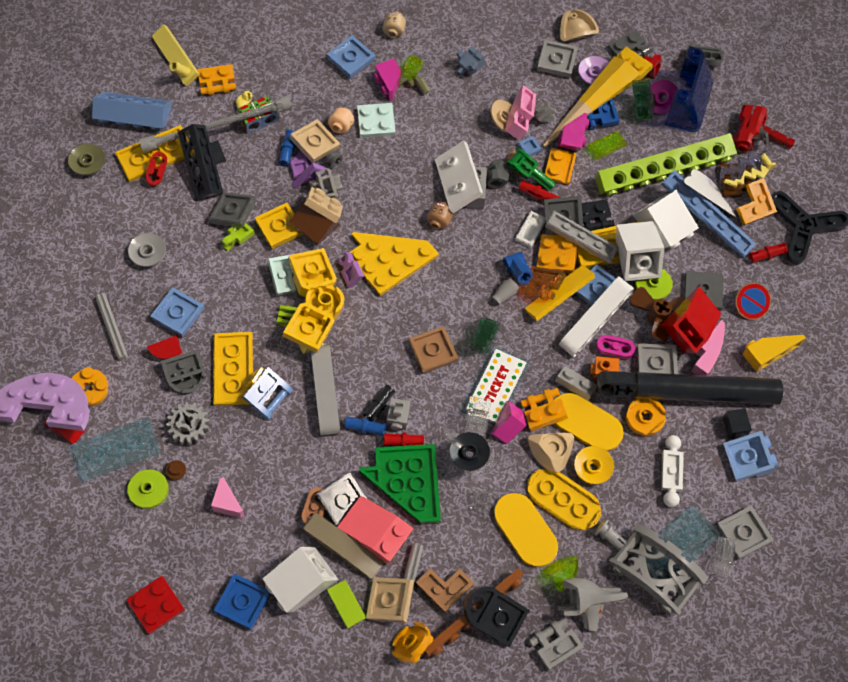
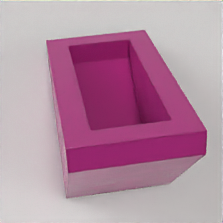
(509, 423)

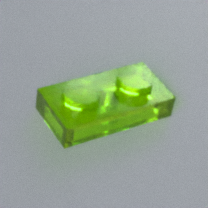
(607, 145)

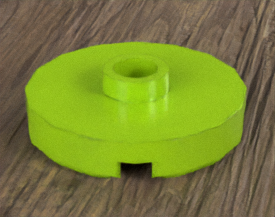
(659, 290)
(153, 497)

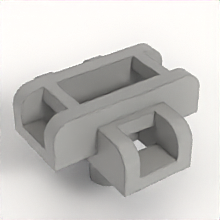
(324, 184)

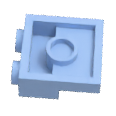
(750, 456)

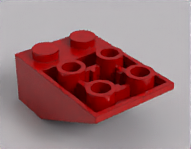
(692, 322)

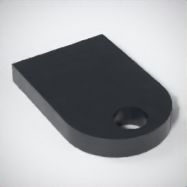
(496, 615)

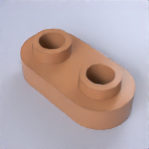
(312, 506)

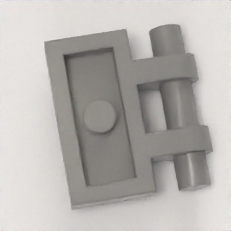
(559, 649)

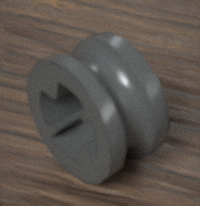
(334, 158)

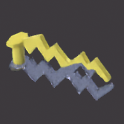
(750, 162)

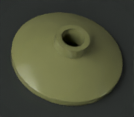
(85, 153)

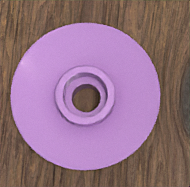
(591, 65)

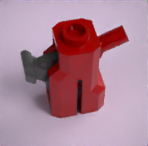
(751, 128)

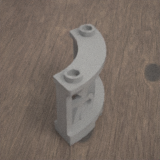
(688, 569)

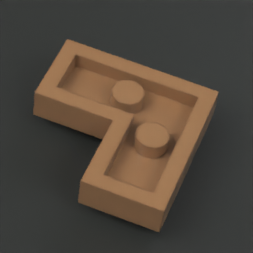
(445, 593)

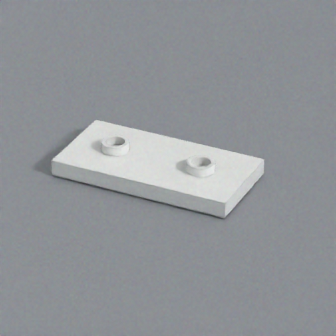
(458, 176)

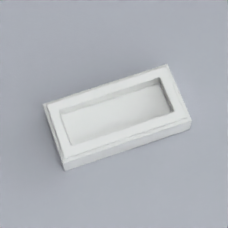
(530, 229)

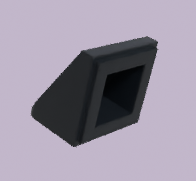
(217, 152)

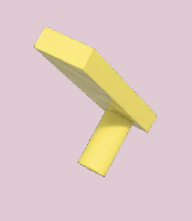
(175, 55)

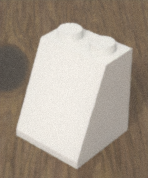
(670, 219)
(639, 250)
(299, 579)

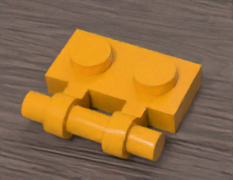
(217, 75)
(546, 414)

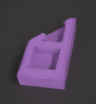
(299, 164)
(308, 175)

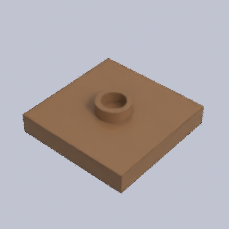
(433, 349)

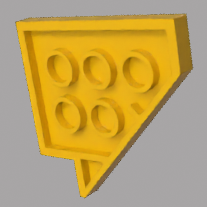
(390, 259)

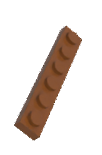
(451, 634)

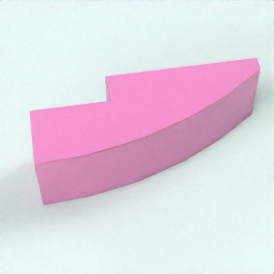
(521, 112)
(710, 351)

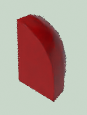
(166, 348)

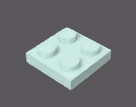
(376, 120)

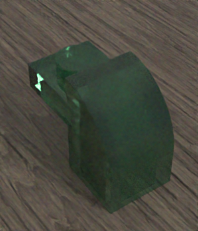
(643, 99)
(485, 334)

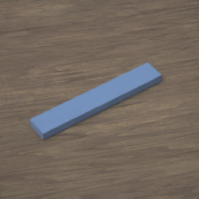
(710, 215)

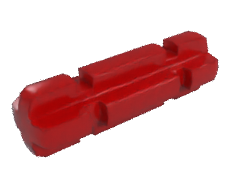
(780, 138)

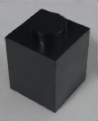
(737, 423)

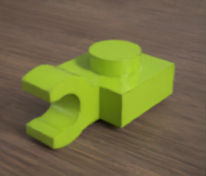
(237, 234)

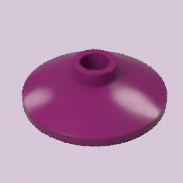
(663, 88)

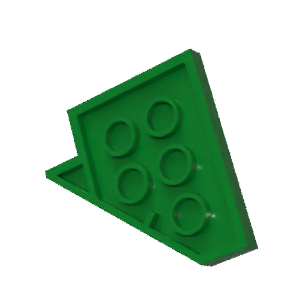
(408, 479)

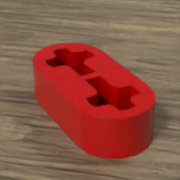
(152, 166)

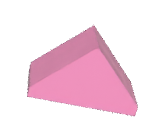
(225, 501)

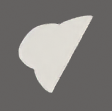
(707, 188)

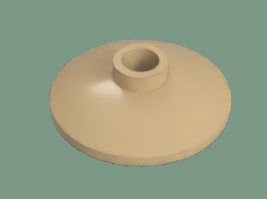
(500, 112)

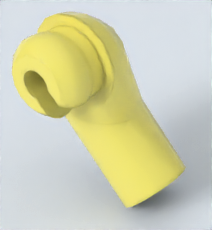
(243, 99)

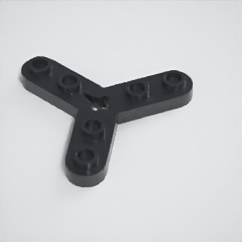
(816, 223)

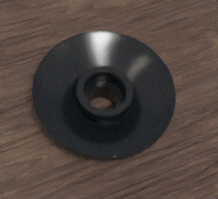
(472, 443)

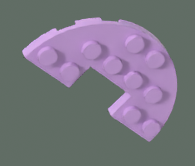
(47, 392)

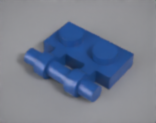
(605, 115)

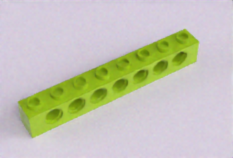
(723, 144)

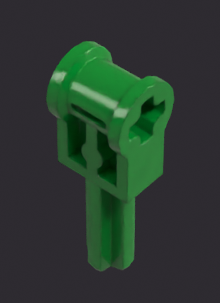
(526, 167)

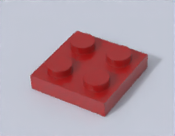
(155, 605)

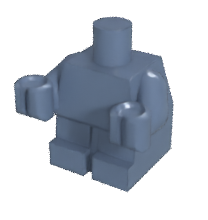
(470, 61)

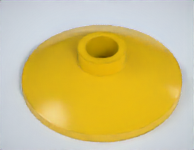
(594, 456)

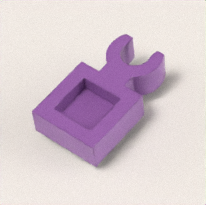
(352, 272)

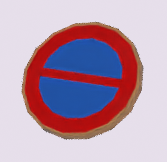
(752, 301)

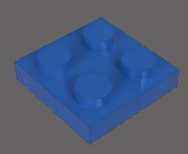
(242, 601)

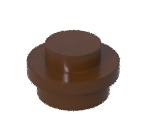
(176, 470)

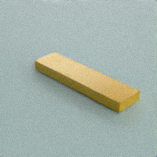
(569, 286)

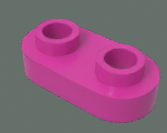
(615, 345)

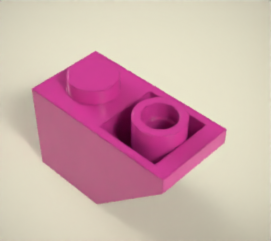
(389, 77)
(572, 135)

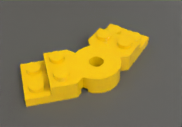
(316, 283)

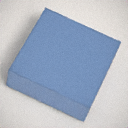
(530, 146)

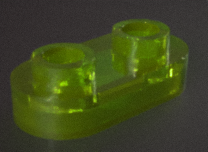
(412, 67)

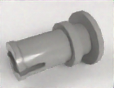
(610, 535)

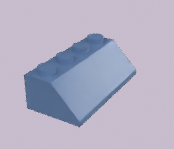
(131, 110)

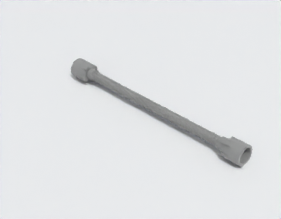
(280, 105)

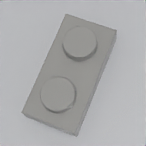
(576, 383)

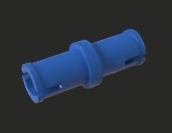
(287, 149)
(365, 426)

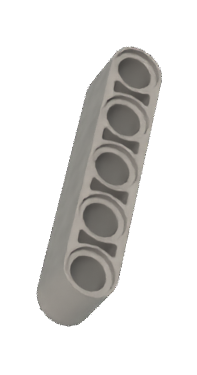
(325, 391)

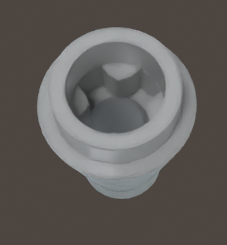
(505, 291)

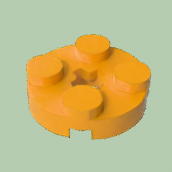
(99, 386)
(641, 426)
(411, 643)

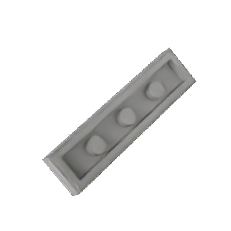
(581, 237)

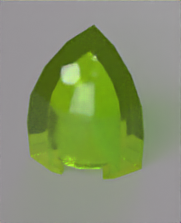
(561, 569)

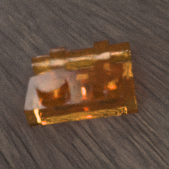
(544, 278)

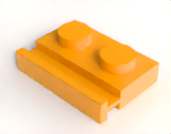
(560, 166)

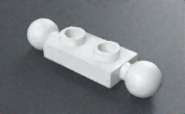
(672, 471)

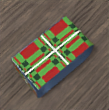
(254, 105)

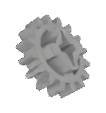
(178, 428)

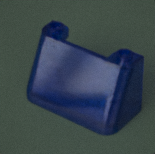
(690, 106)

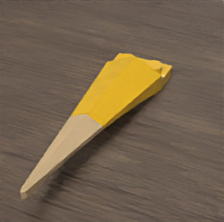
(612, 80)

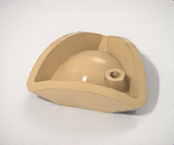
(577, 25)
(552, 449)

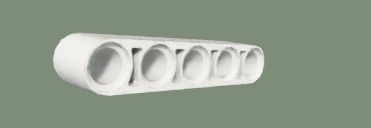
(596, 316)

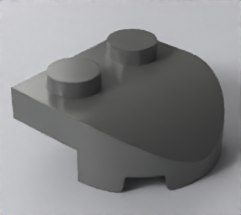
(713, 55)
(184, 372)

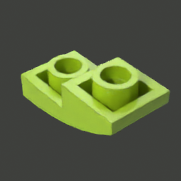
(346, 603)

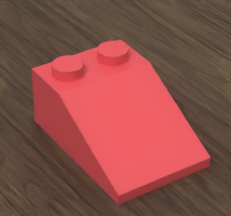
(375, 529)

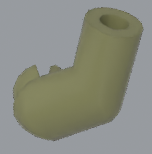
(419, 82)

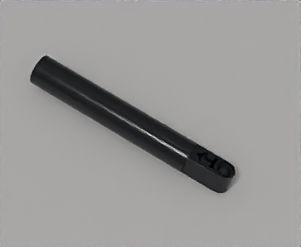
(690, 387)

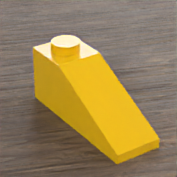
(770, 349)

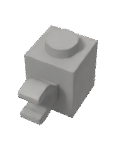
(398, 414)

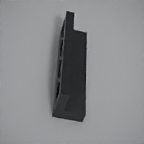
(203, 159)

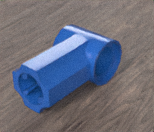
(517, 266)

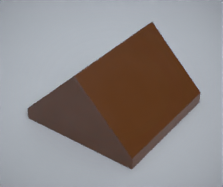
(312, 224)

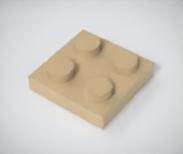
(314, 141)
(326, 206)
(390, 599)

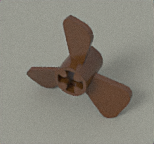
(658, 311)

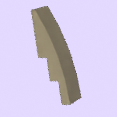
(343, 545)

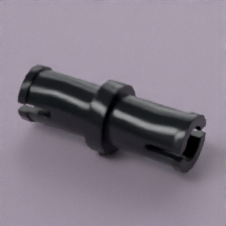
(379, 403)

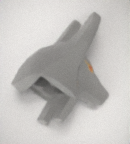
(588, 600)

